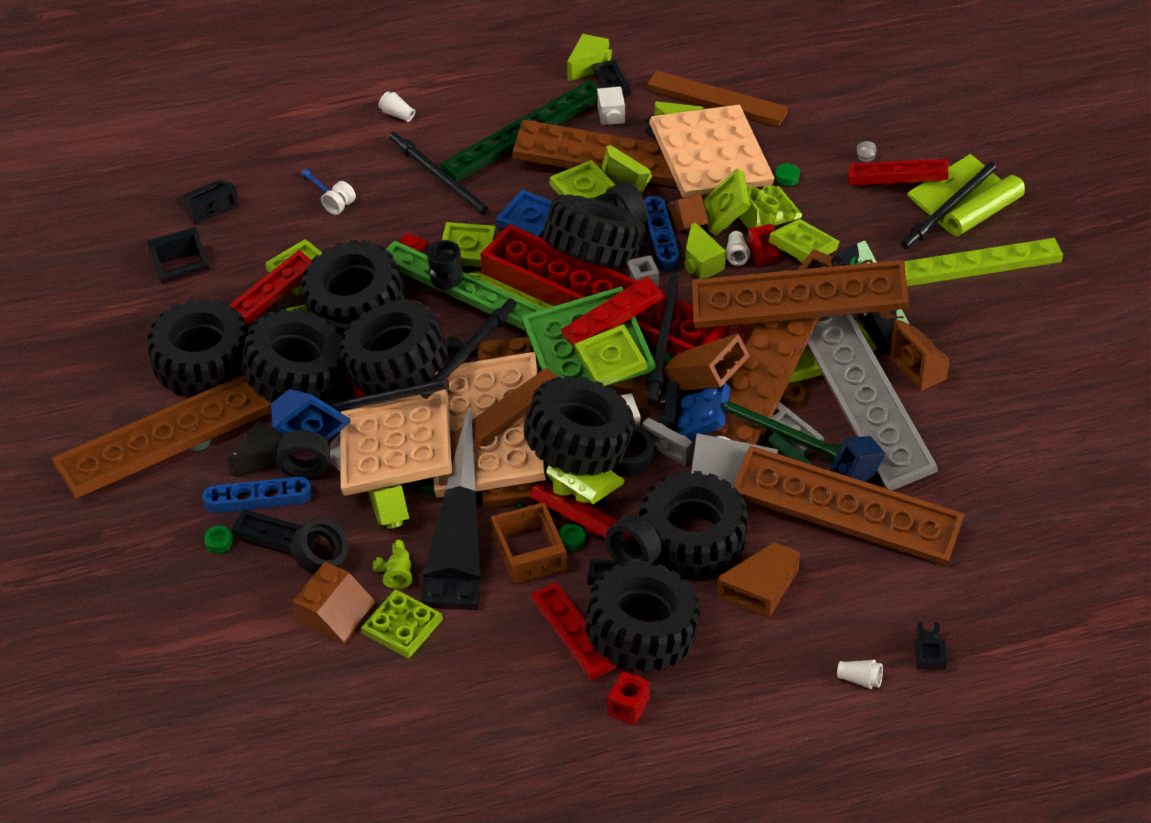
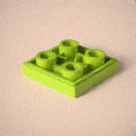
(401, 623)

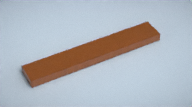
(715, 97)
(502, 413)

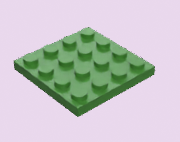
(556, 353)

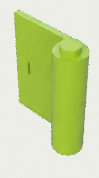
(976, 207)

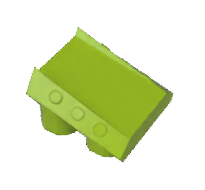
(623, 168)
(769, 207)
(585, 488)

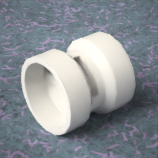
(335, 200)

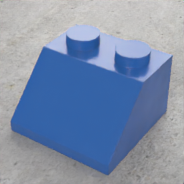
(305, 412)

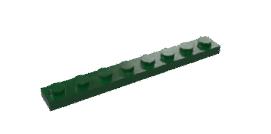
(503, 141)

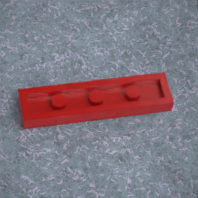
(898, 171)
(272, 287)
(613, 311)
(576, 511)
(569, 627)

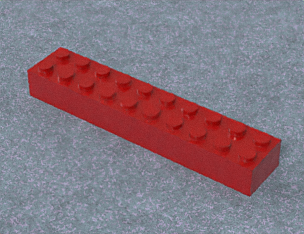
(556, 278)

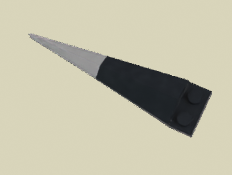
(453, 561)

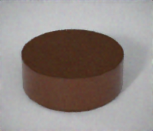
(794, 395)

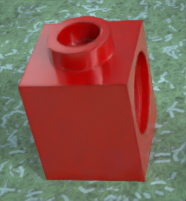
(624, 707)

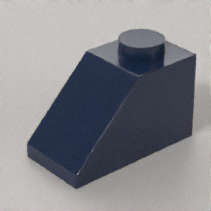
(858, 458)

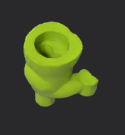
(397, 569)

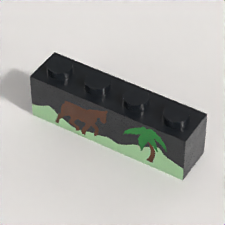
(879, 323)

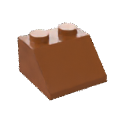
(917, 356)
(333, 604)

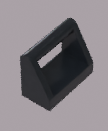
(209, 201)
(174, 247)

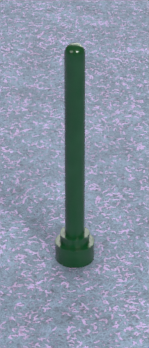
(781, 429)

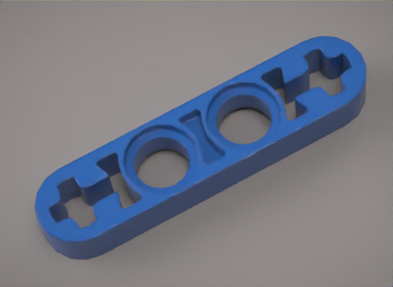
(663, 232)
(257, 490)

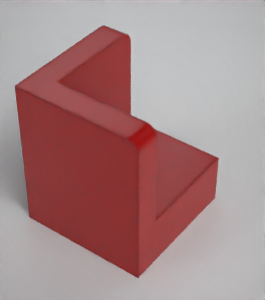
(760, 249)

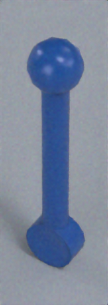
(307, 174)

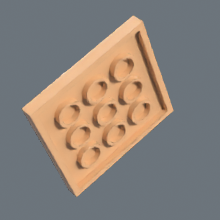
(708, 147)
(395, 443)

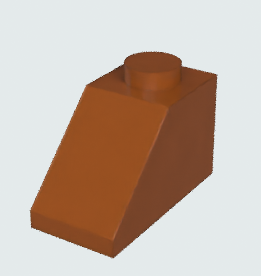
(686, 212)

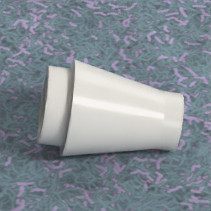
(396, 106)
(737, 250)
(864, 673)

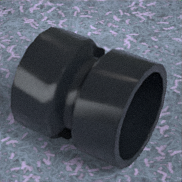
(445, 264)

